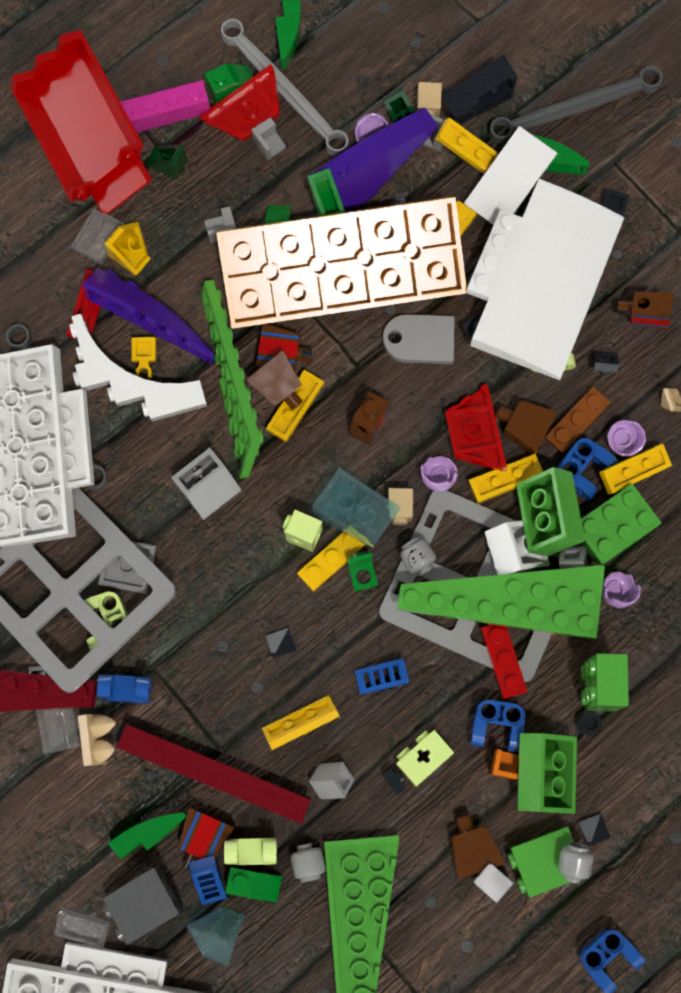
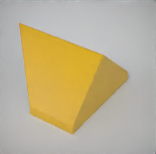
(128, 247)

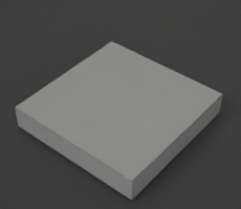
(123, 576)

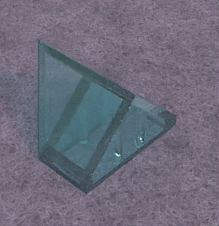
(217, 934)

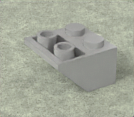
(206, 483)

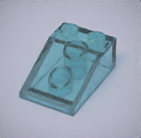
(354, 508)

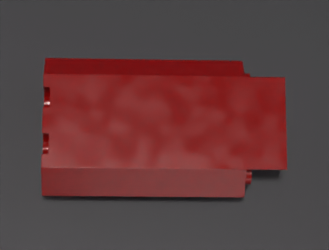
(81, 124)

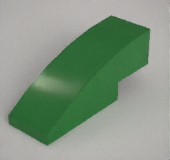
(288, 30)
(566, 160)
(325, 193)
(146, 833)

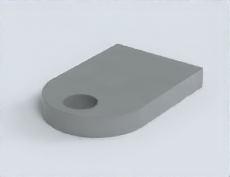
(423, 339)

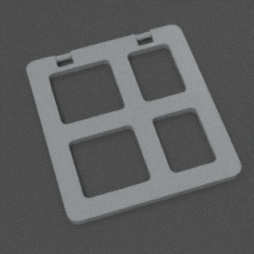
(66, 594)
(459, 638)

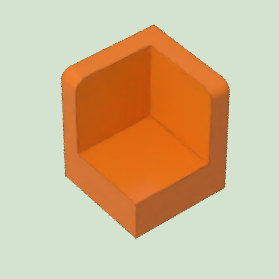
(505, 765)

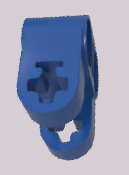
(596, 454)
(124, 688)
(500, 709)
(605, 955)

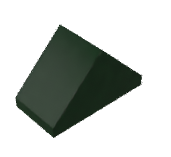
(398, 105)
(168, 159)

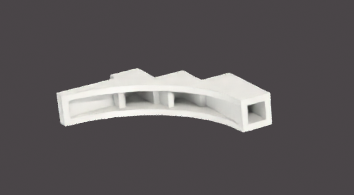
(98, 370)

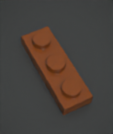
(577, 420)

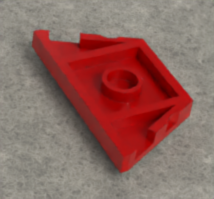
(246, 106)
(475, 431)

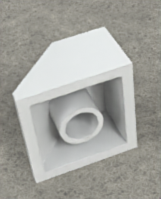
(510, 550)

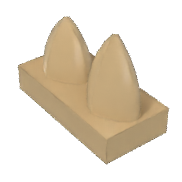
(92, 729)

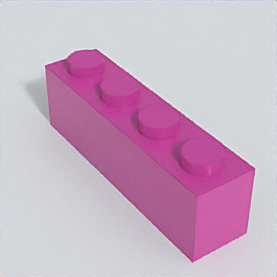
(167, 106)

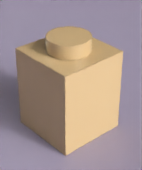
(429, 97)
(404, 499)

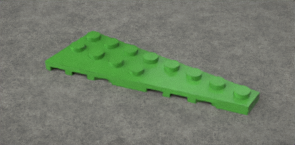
(234, 393)
(541, 601)
(359, 900)

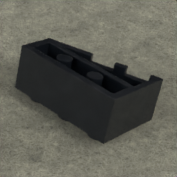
(480, 91)

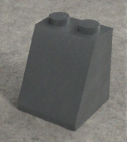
(142, 905)

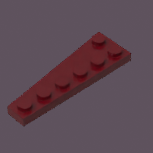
(41, 692)

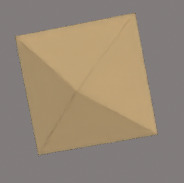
(671, 399)

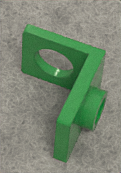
(358, 562)

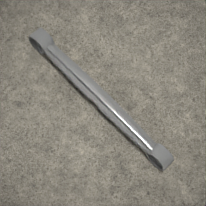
(285, 87)

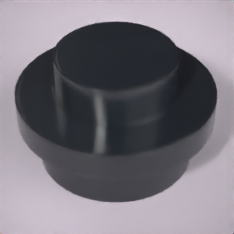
(588, 723)

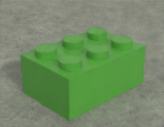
(550, 512)
(617, 525)
(605, 682)
(547, 773)

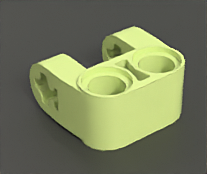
(110, 617)
(250, 851)

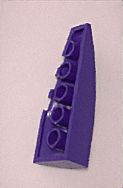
(374, 160)
(144, 311)

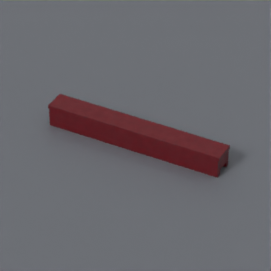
(213, 773)

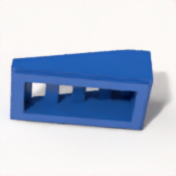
(380, 667)
(203, 867)

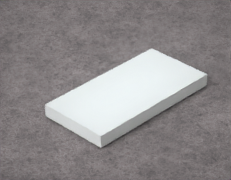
(511, 176)

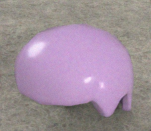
(369, 125)
(626, 438)
(439, 473)
(620, 590)

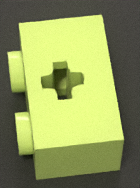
(302, 530)
(438, 753)

